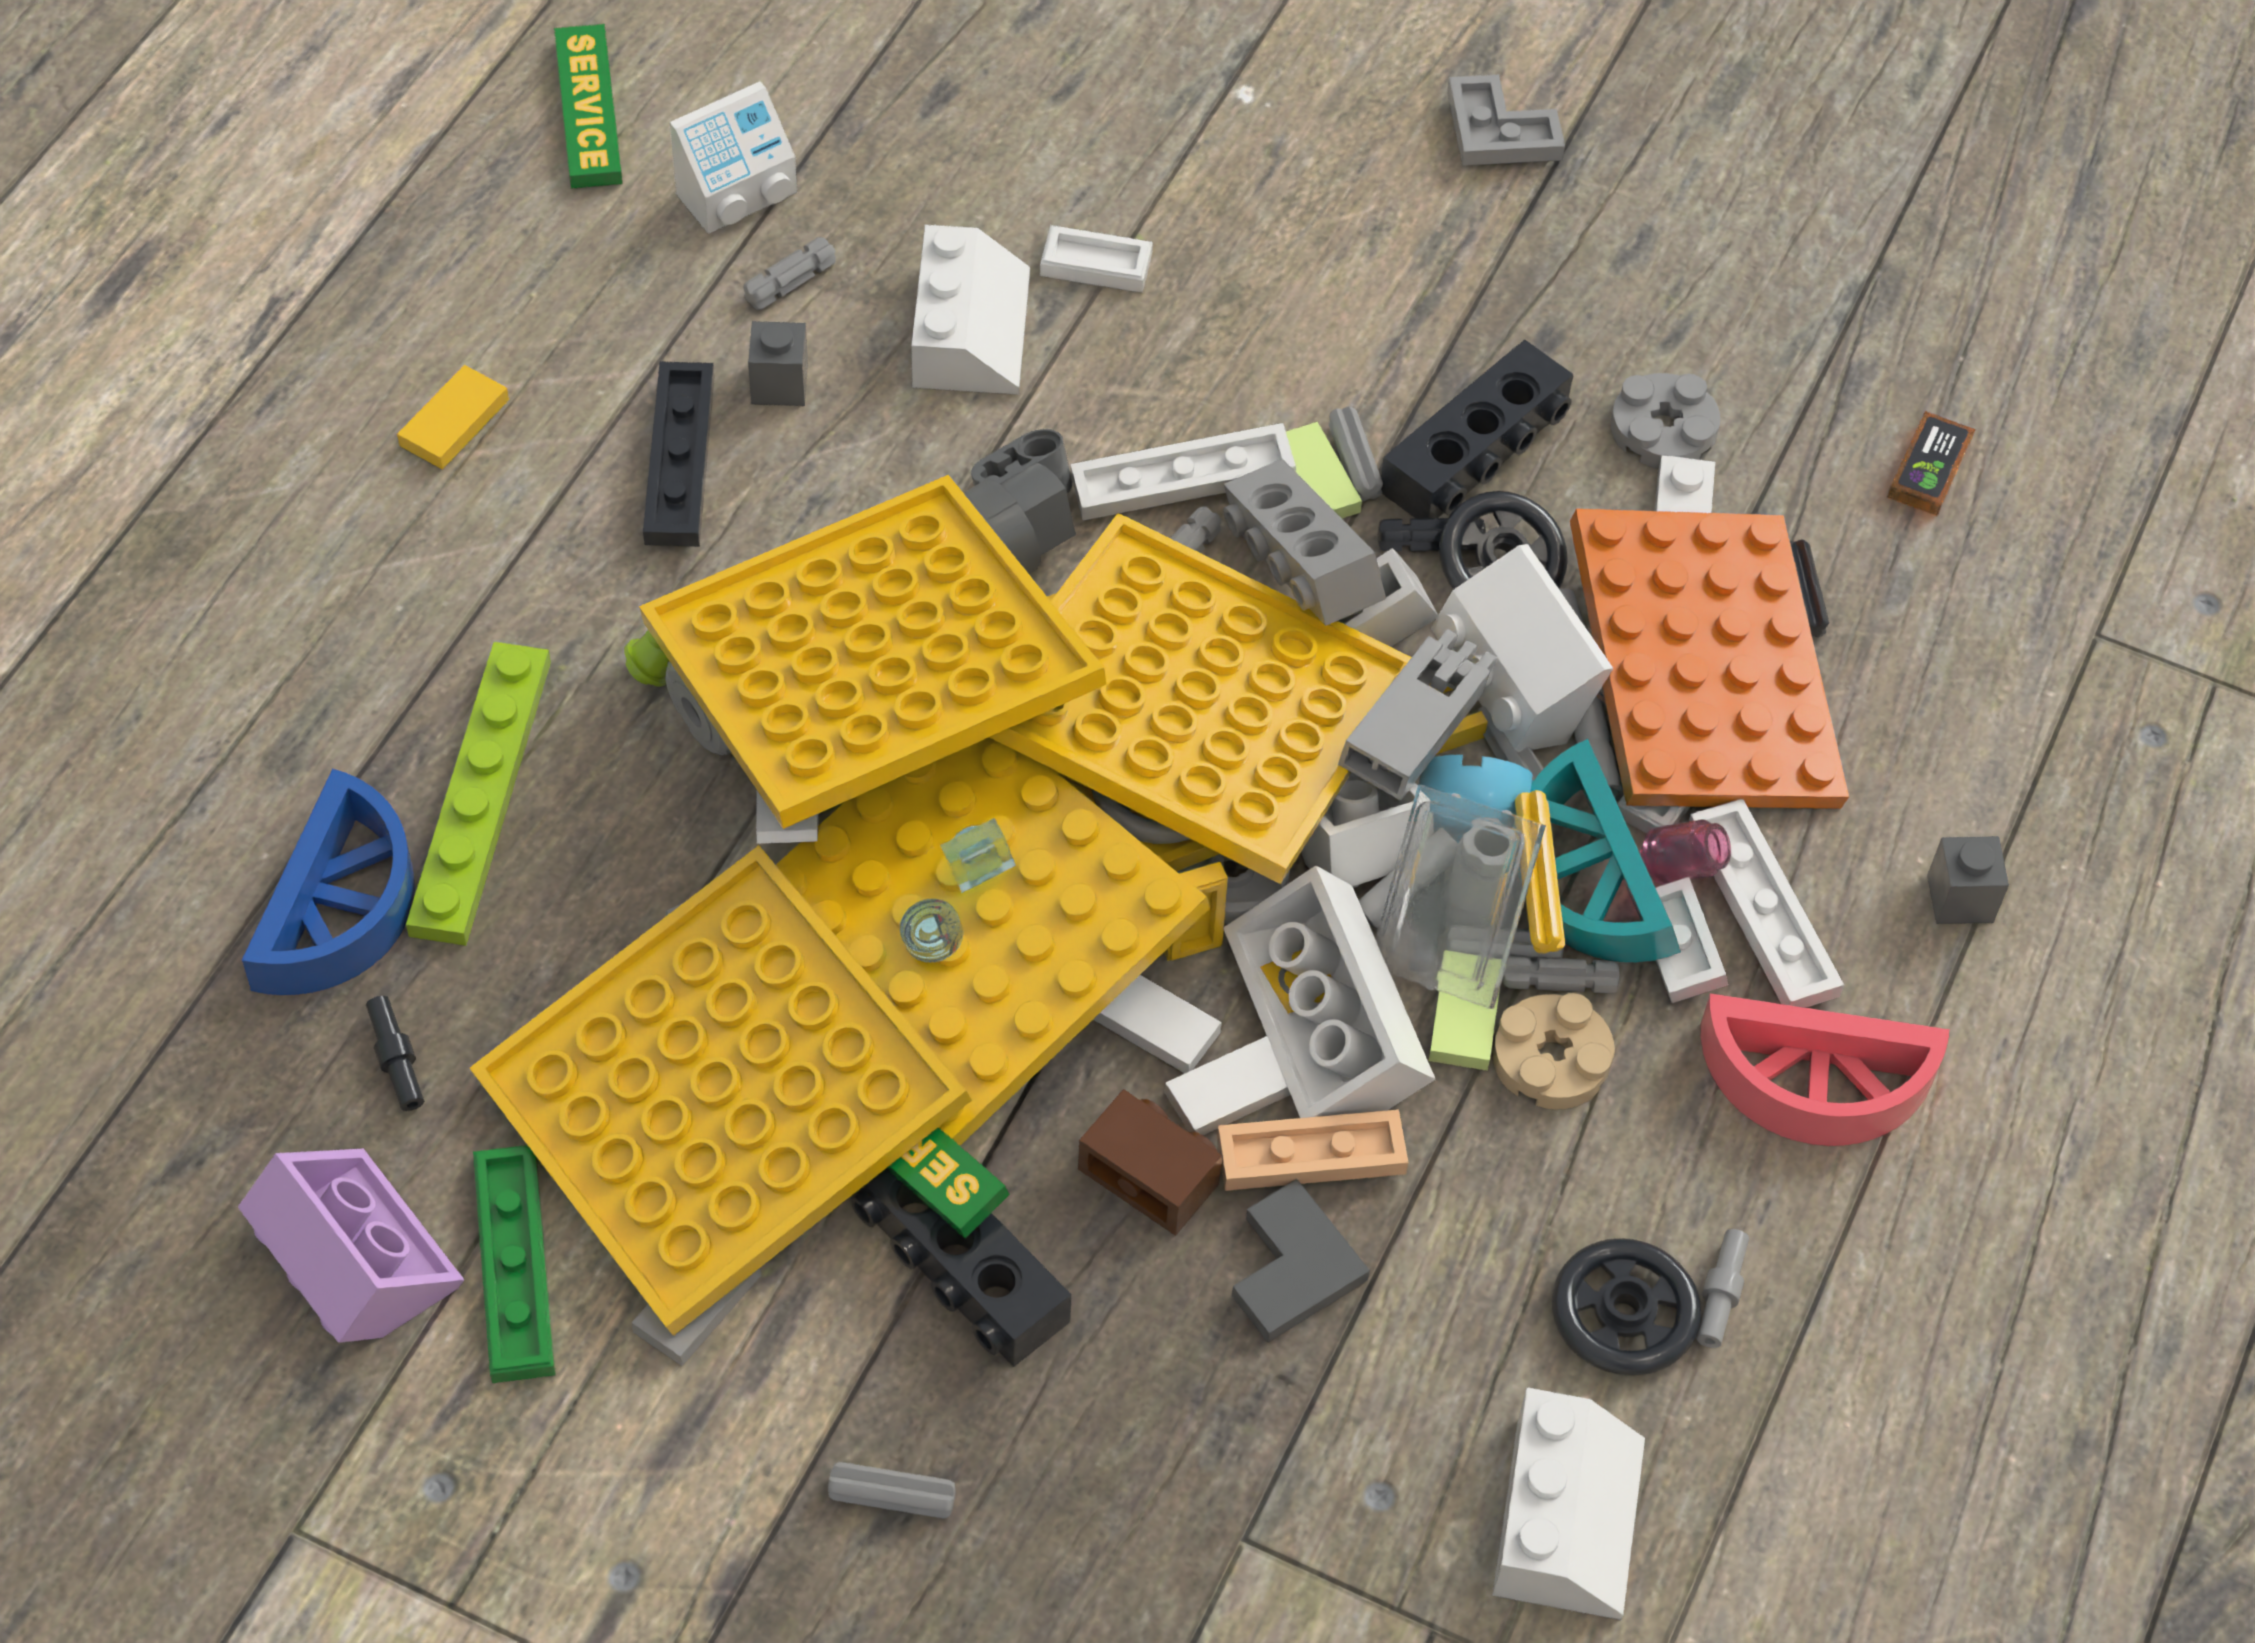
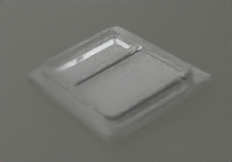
(1457, 895)

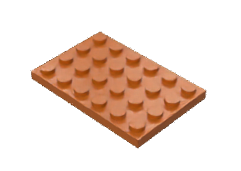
(1708, 660)

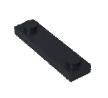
(679, 454)

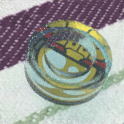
(931, 930)

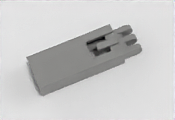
(1414, 719)

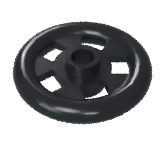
(1508, 511)
(1601, 1346)

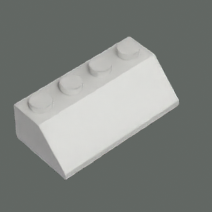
(1358, 1042)

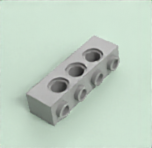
(1303, 542)

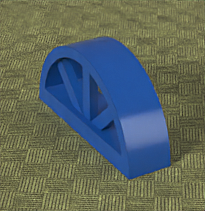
(272, 958)

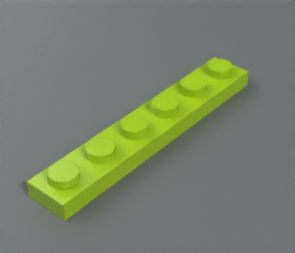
(478, 794)

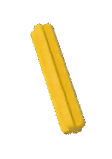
(1543, 891)

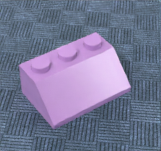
(347, 1242)

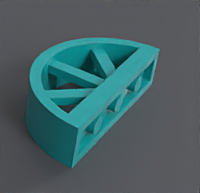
(1588, 933)

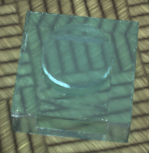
(977, 854)

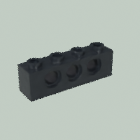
(1477, 432)
(995, 1258)

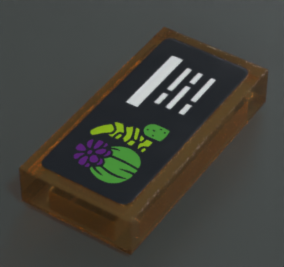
(1931, 463)

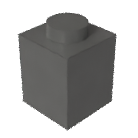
(778, 363)
(1967, 880)

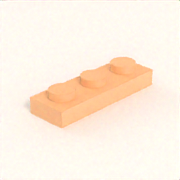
(1312, 1149)

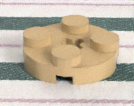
(1560, 1020)

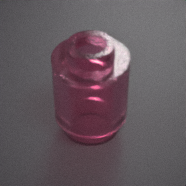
(1685, 850)

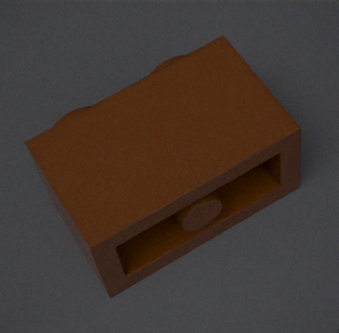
(1150, 1161)

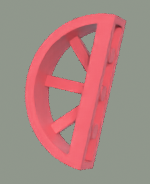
(1822, 1038)

